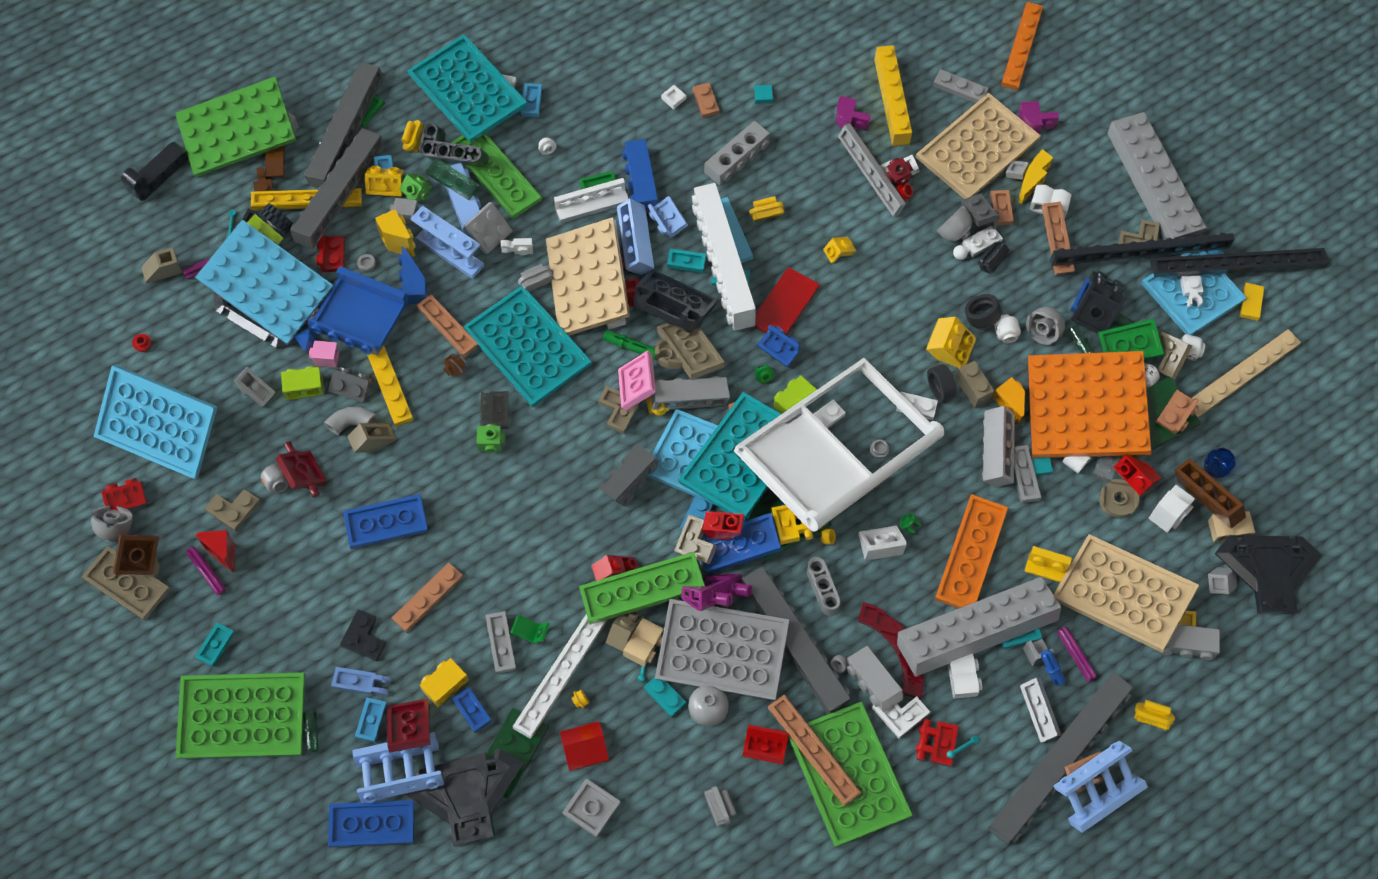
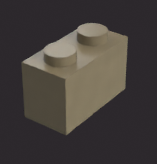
(974, 384)

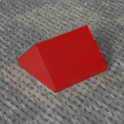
(220, 546)
(584, 746)

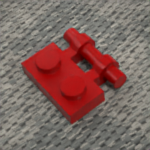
(944, 741)

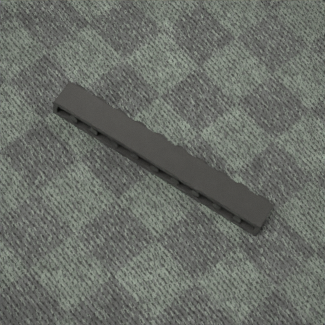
(1063, 753)

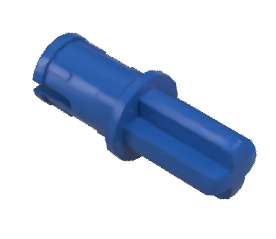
(1053, 667)

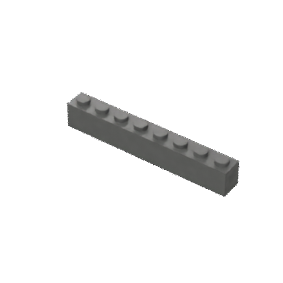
(345, 122)
(336, 188)
(799, 646)

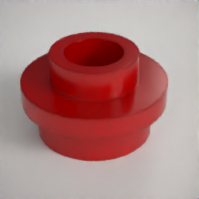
(905, 191)
(143, 347)

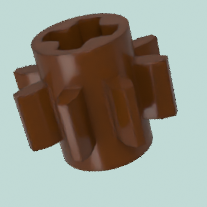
(454, 364)

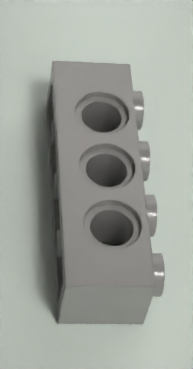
(739, 145)

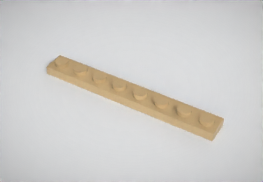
(1245, 371)

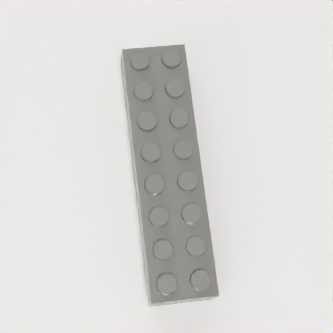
(1155, 177)
(978, 626)

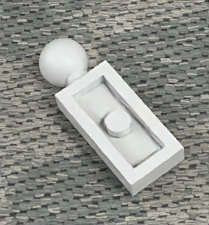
(977, 243)

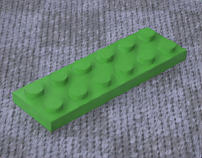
(502, 178)
(640, 588)

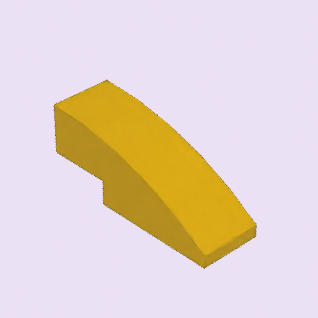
(1035, 174)

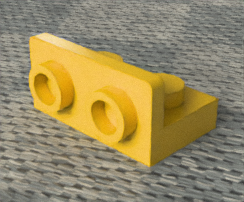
(383, 181)
(1047, 564)

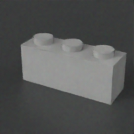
(1194, 641)
(874, 679)

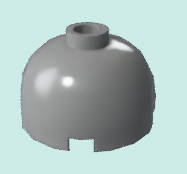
(957, 226)
(1046, 325)
(111, 523)
(708, 706)

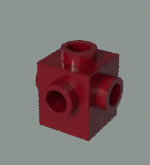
(899, 177)

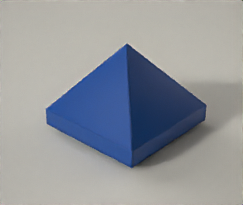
(306, 339)

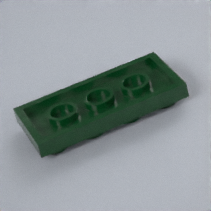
(517, 746)

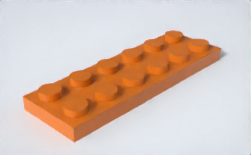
(971, 552)

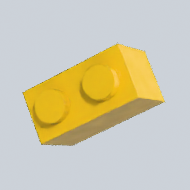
(443, 682)

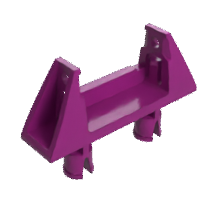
(717, 593)

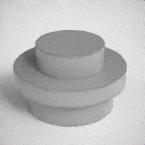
(879, 449)

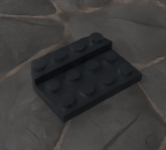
(672, 301)

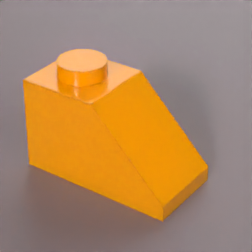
(1011, 396)

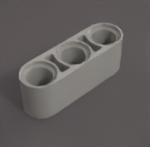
(823, 595)

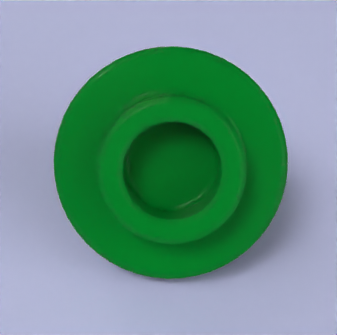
(764, 374)
(907, 521)

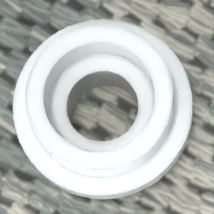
(547, 146)

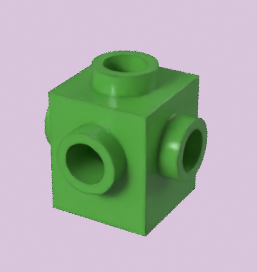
(415, 187)
(490, 438)

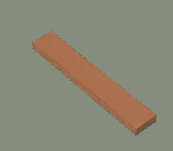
(814, 750)

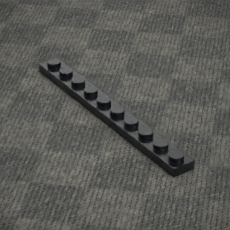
(1141, 249)
(1239, 262)

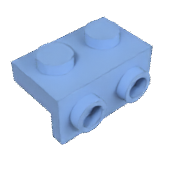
(668, 217)

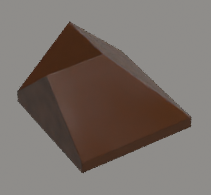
(135, 555)

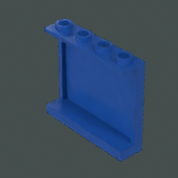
(359, 311)

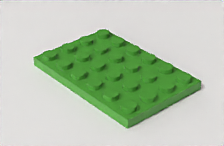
(235, 127)
(240, 715)
(859, 753)

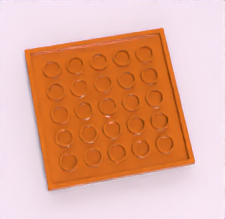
(1088, 405)

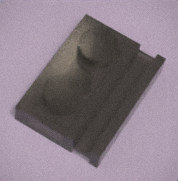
(495, 409)

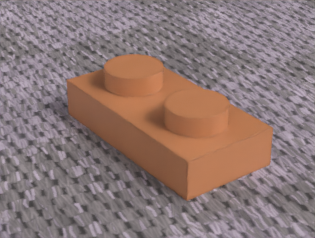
(705, 100)
(1001, 203)

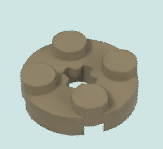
(1111, 506)

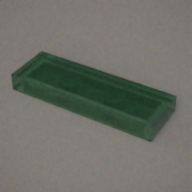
(452, 179)

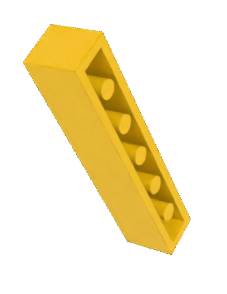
(893, 95)

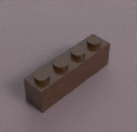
(1210, 493)

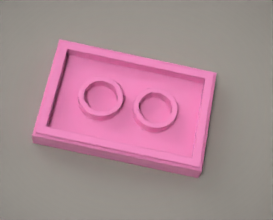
(636, 380)

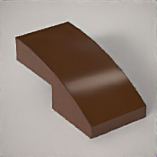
(275, 163)

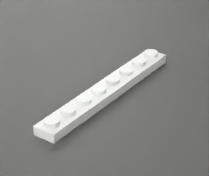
(557, 677)

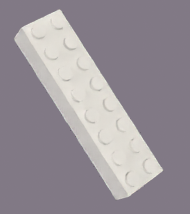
(724, 257)

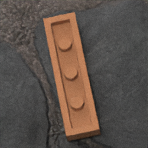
(1057, 233)
(447, 326)
(427, 597)

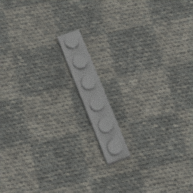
(871, 170)

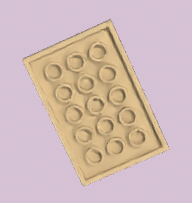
(978, 146)
(587, 277)
(1125, 593)

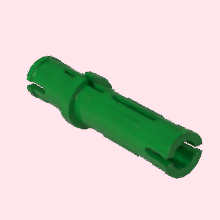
(623, 341)

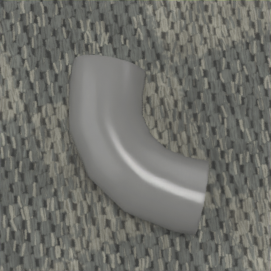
(349, 416)

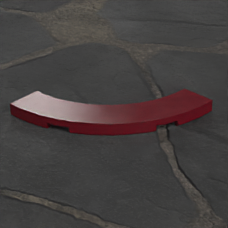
(889, 628)

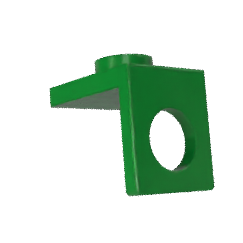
(529, 629)

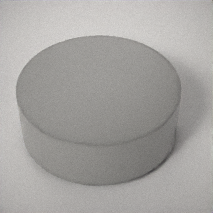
(366, 263)

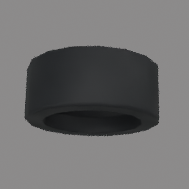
(978, 303)
(942, 382)

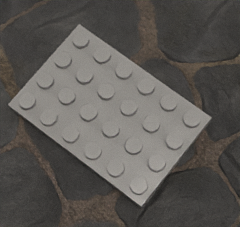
(722, 649)

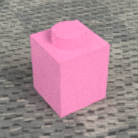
(324, 354)

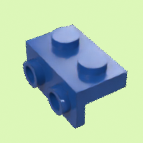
(779, 345)

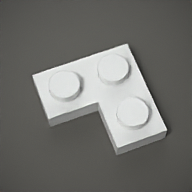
(903, 719)

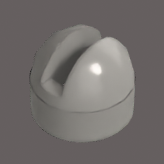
(835, 663)

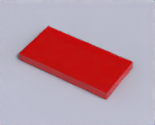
(785, 301)

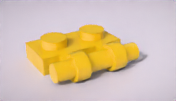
(786, 525)

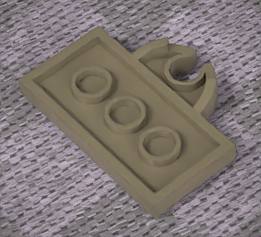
(687, 351)
(134, 592)

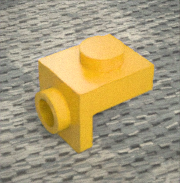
(839, 247)

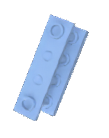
(447, 242)
(380, 754)
(1110, 800)

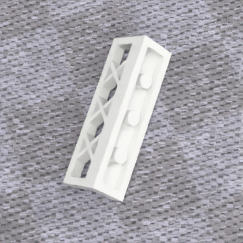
(591, 202)

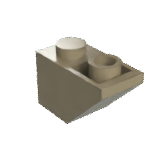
(161, 265)
(623, 629)

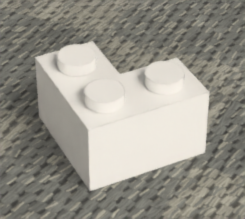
(1172, 509)

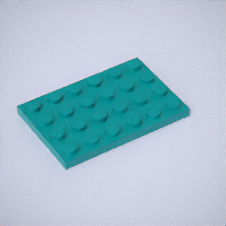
(467, 88)
(527, 346)
(718, 471)

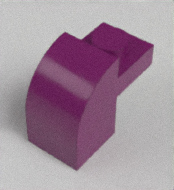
(847, 115)
(1031, 115)

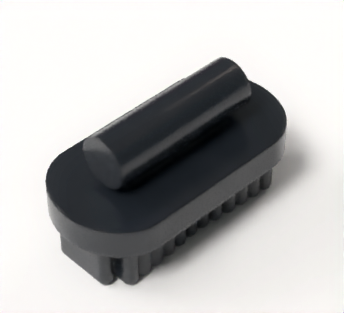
(993, 257)

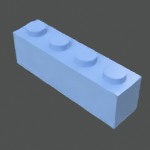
(464, 208)
(635, 237)

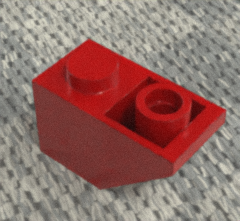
(1137, 474)
(722, 525)
(613, 565)

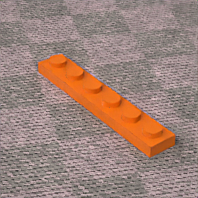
(1022, 46)

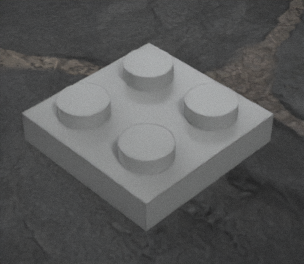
(488, 228)
(591, 808)

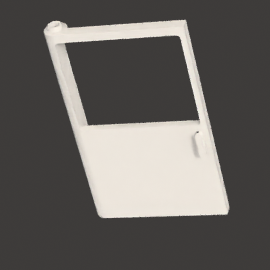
(812, 467)

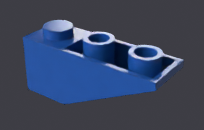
(412, 278)

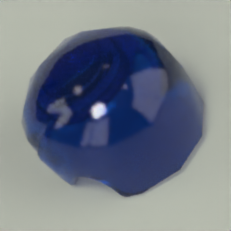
(1219, 462)

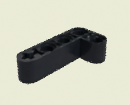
(439, 147)
(155, 173)

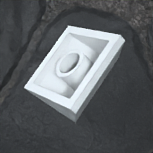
(882, 543)

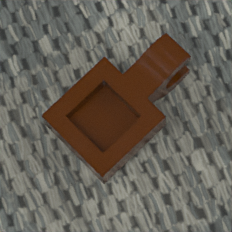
(263, 184)

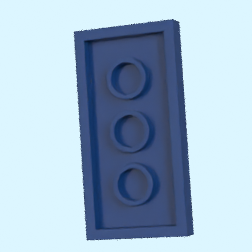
(385, 521)
(757, 540)
(371, 823)

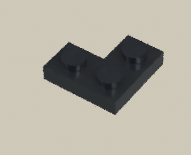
(358, 638)

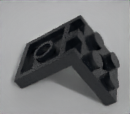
(1104, 294)

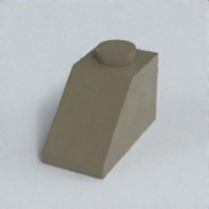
(370, 436)

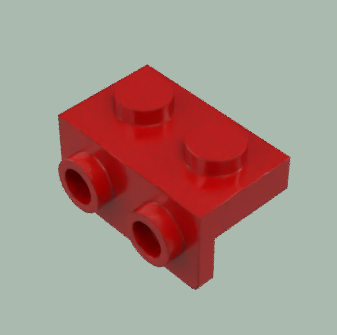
(765, 744)

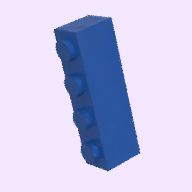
(640, 173)

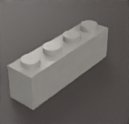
(691, 393)
(998, 446)

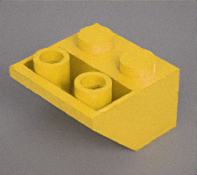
(394, 233)
(951, 342)

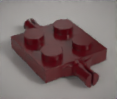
(301, 469)

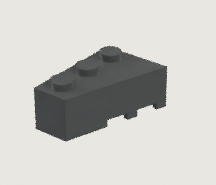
(630, 475)

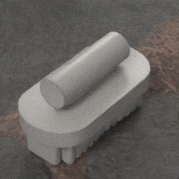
(535, 277)
(720, 806)

